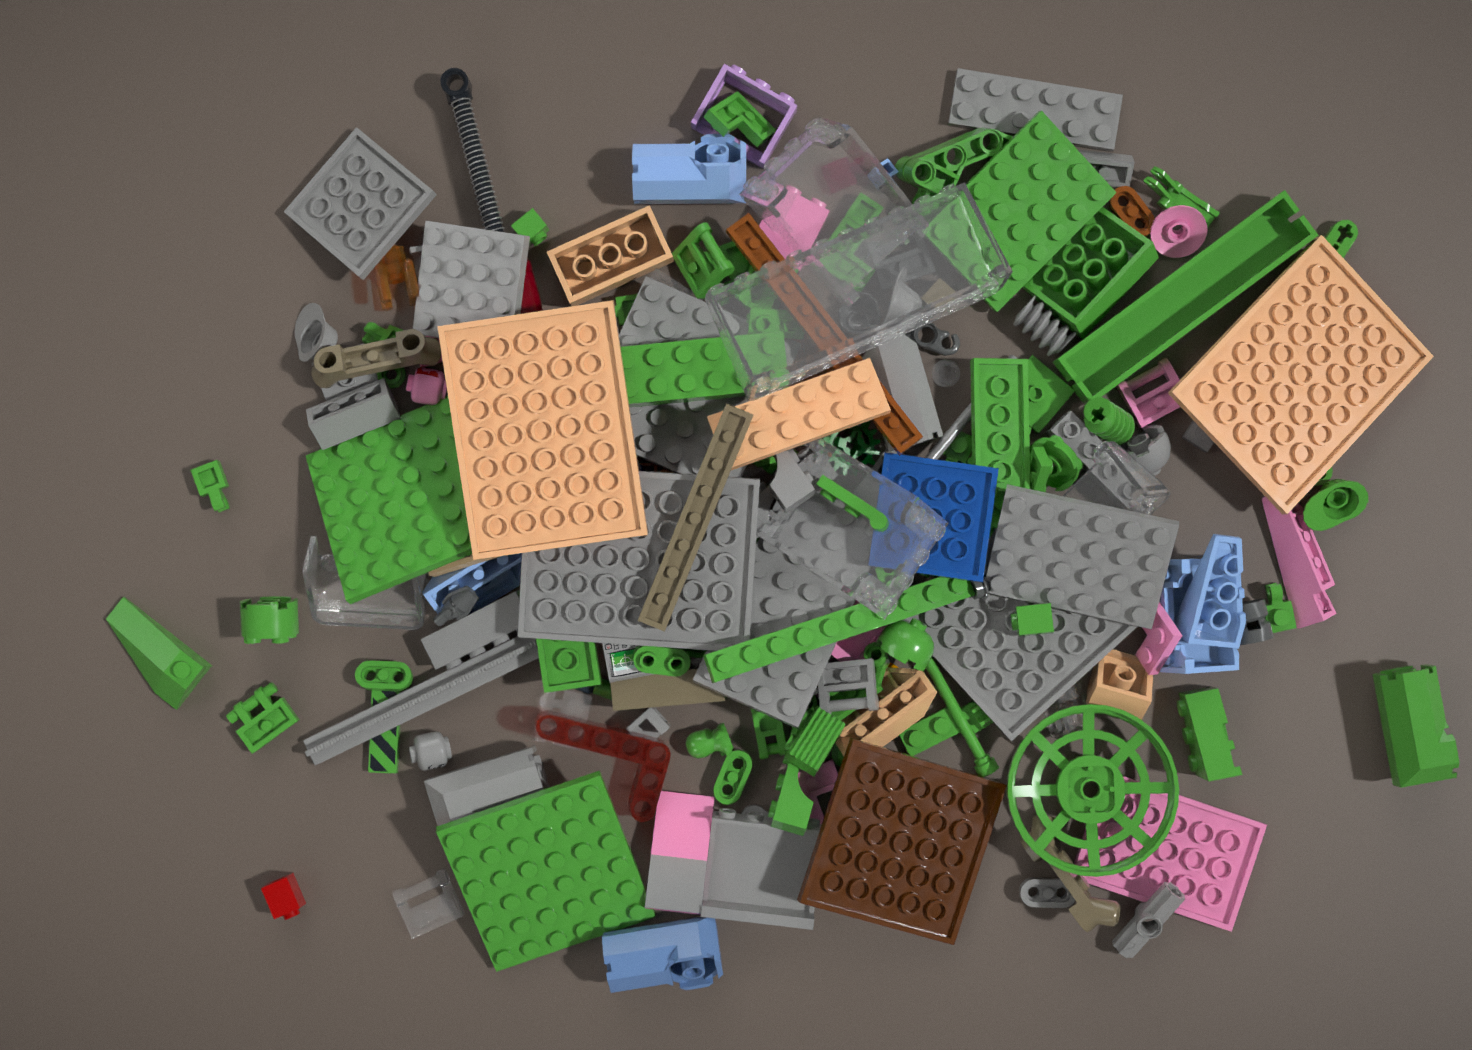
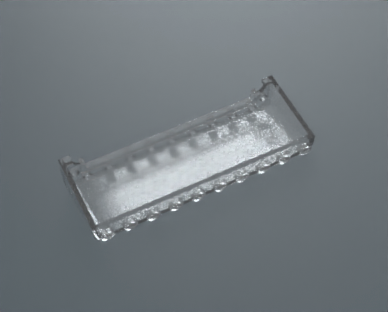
(857, 290)

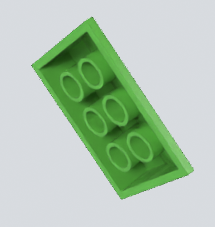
(1092, 271)

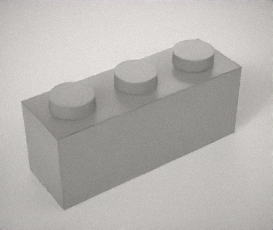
(353, 414)

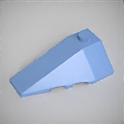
(1213, 603)

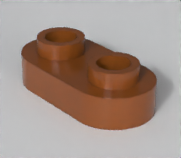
(1133, 210)

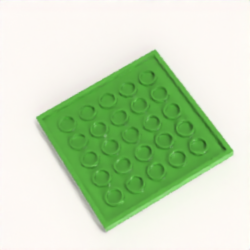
(393, 501)
(546, 871)

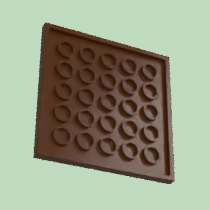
(901, 842)

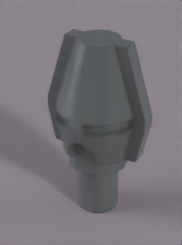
(456, 605)

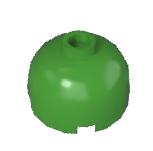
(907, 642)

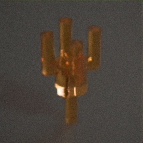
(395, 269)

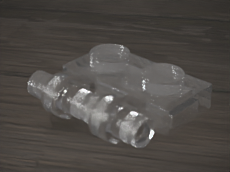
(573, 704)

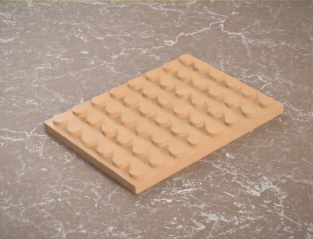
(1301, 375)
(543, 430)

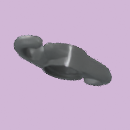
(936, 344)

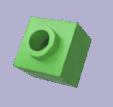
(531, 225)

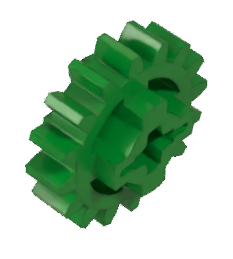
(853, 436)

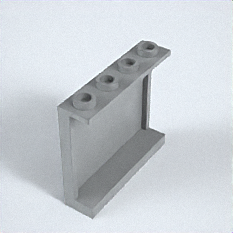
(749, 881)

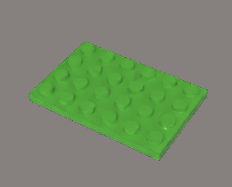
(1036, 199)

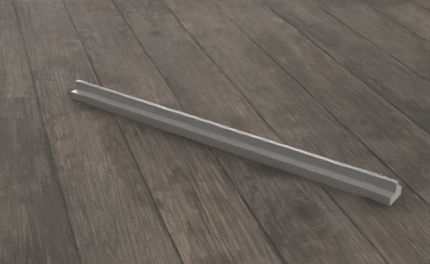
(421, 699)

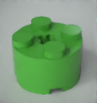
(269, 619)

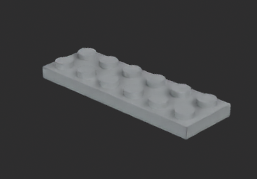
(1008, 103)

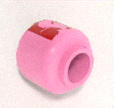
(427, 386)

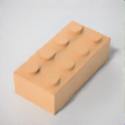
(610, 256)

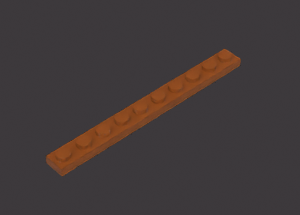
(760, 250)

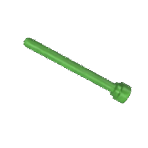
(984, 763)

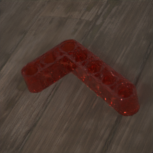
(613, 748)

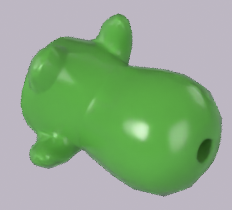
(706, 741)

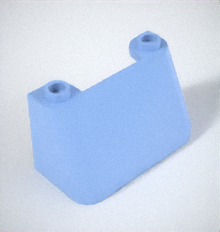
(1188, 657)

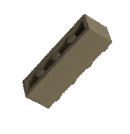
(661, 691)

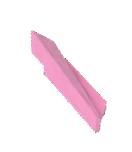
(1300, 565)

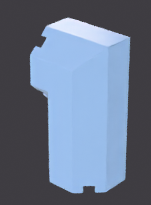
(689, 172)

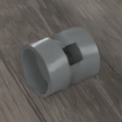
(1256, 611)

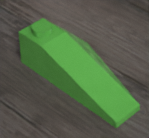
(161, 657)

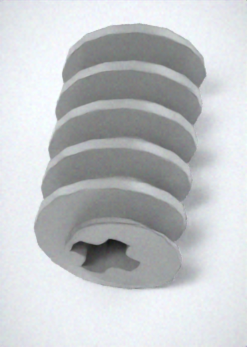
(1043, 327)

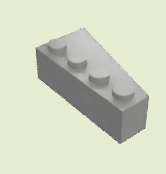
(474, 632)

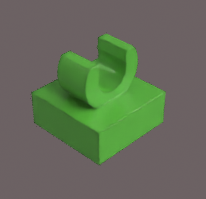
(975, 716)

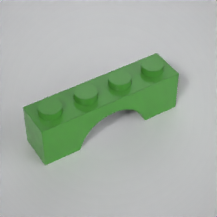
(793, 806)

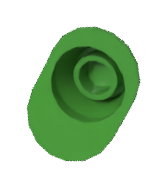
(1334, 504)

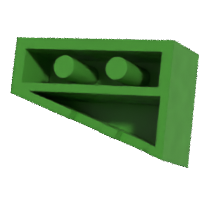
(1207, 734)

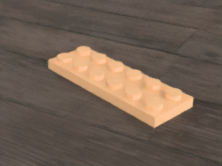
(809, 411)

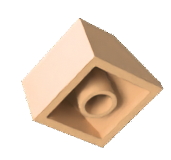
(1121, 683)

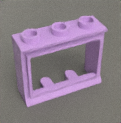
(756, 89)

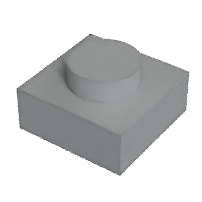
(1198, 437)

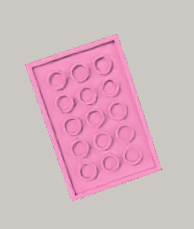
(1203, 855)

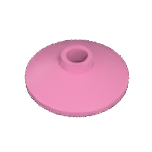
(1182, 241)

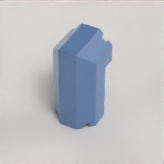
(663, 953)

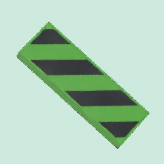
(384, 747)

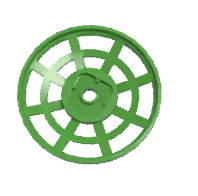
(1110, 793)

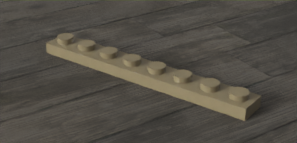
(695, 517)

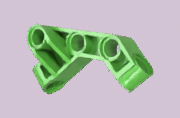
(931, 169)

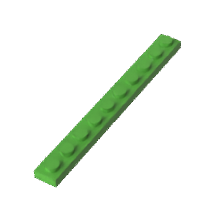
(831, 628)

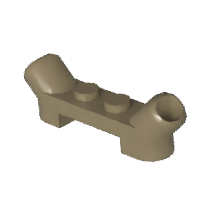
(404, 350)
(1088, 909)

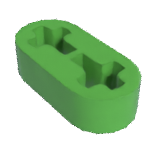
(1345, 244)

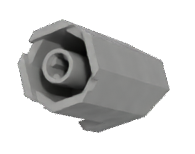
(904, 377)
(485, 785)

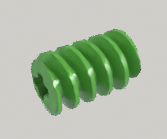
(1108, 421)

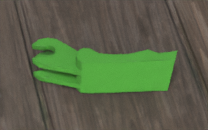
(1177, 195)

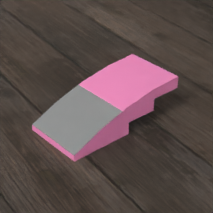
(679, 852)

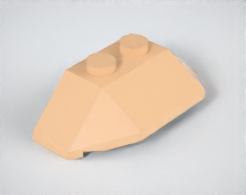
(901, 705)

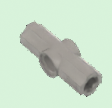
(1159, 908)

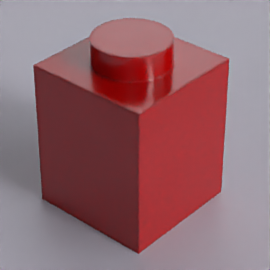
(284, 897)

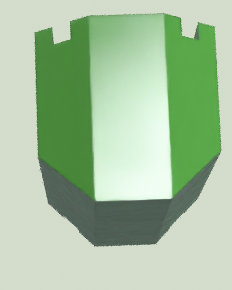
(1415, 726)

